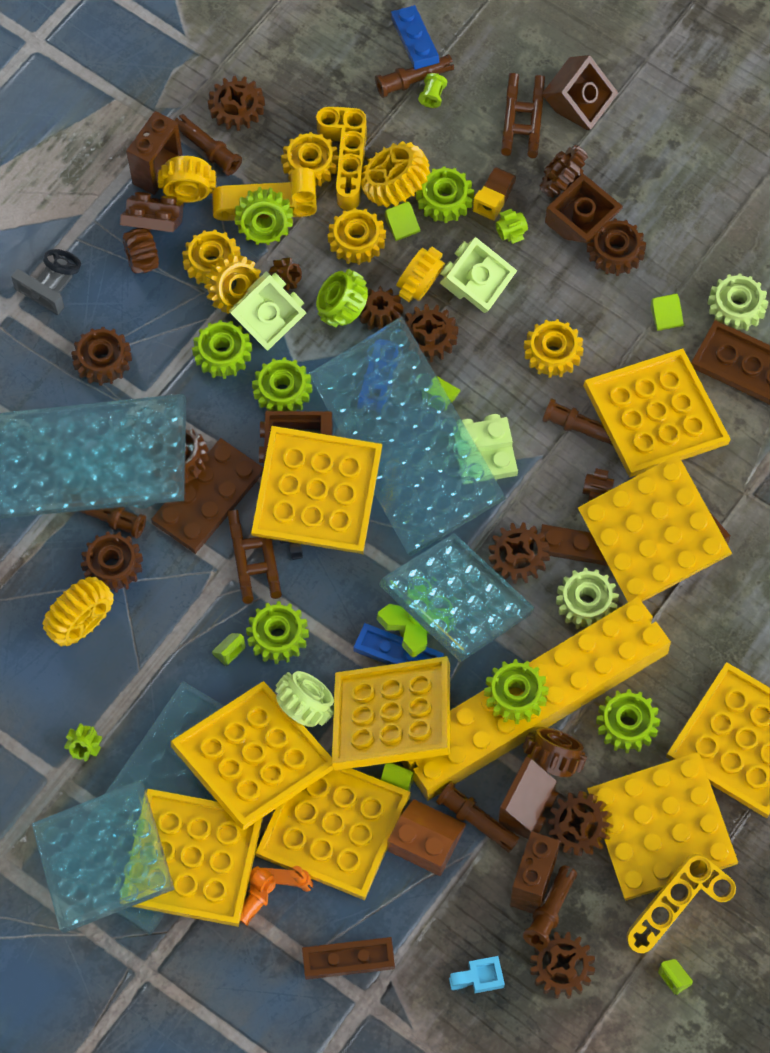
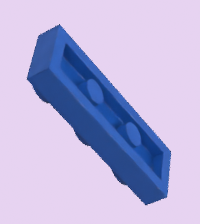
(415, 37)
(387, 647)

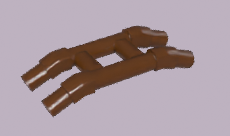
(514, 106)
(246, 570)

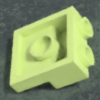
(477, 274)
(268, 310)
(494, 444)

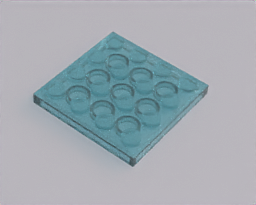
(456, 597)
(102, 856)

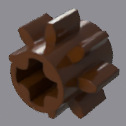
(287, 271)
(597, 484)

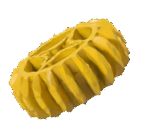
(394, 174)
(78, 611)

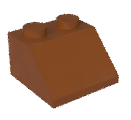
(425, 837)

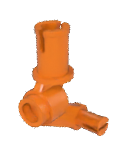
(264, 881)

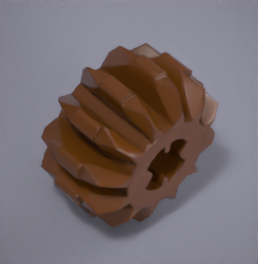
(140, 250)
(381, 300)

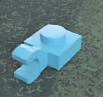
(482, 974)

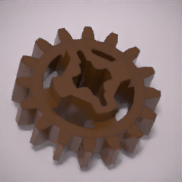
(235, 103)
(563, 170)
(441, 328)
(517, 541)
(591, 821)
(569, 976)

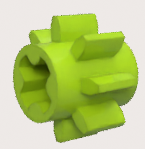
(511, 226)
(83, 742)

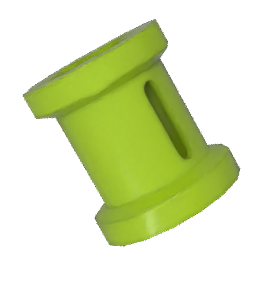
(432, 91)

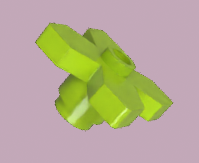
(398, 619)

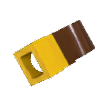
(494, 193)

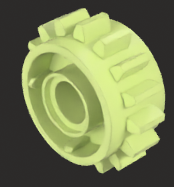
(738, 289)
(584, 584)
(305, 699)

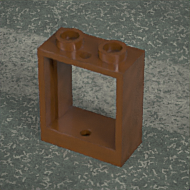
(150, 152)
(294, 420)
(534, 872)

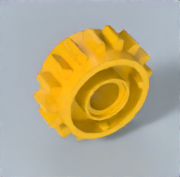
(311, 147)
(187, 178)
(356, 223)
(203, 247)
(420, 274)
(222, 276)
(558, 335)

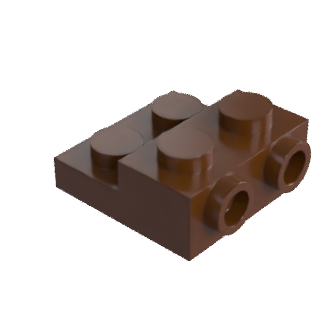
(152, 213)

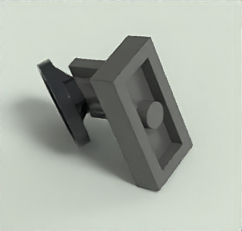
(52, 280)

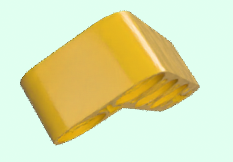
(348, 158)
(299, 191)
(675, 907)

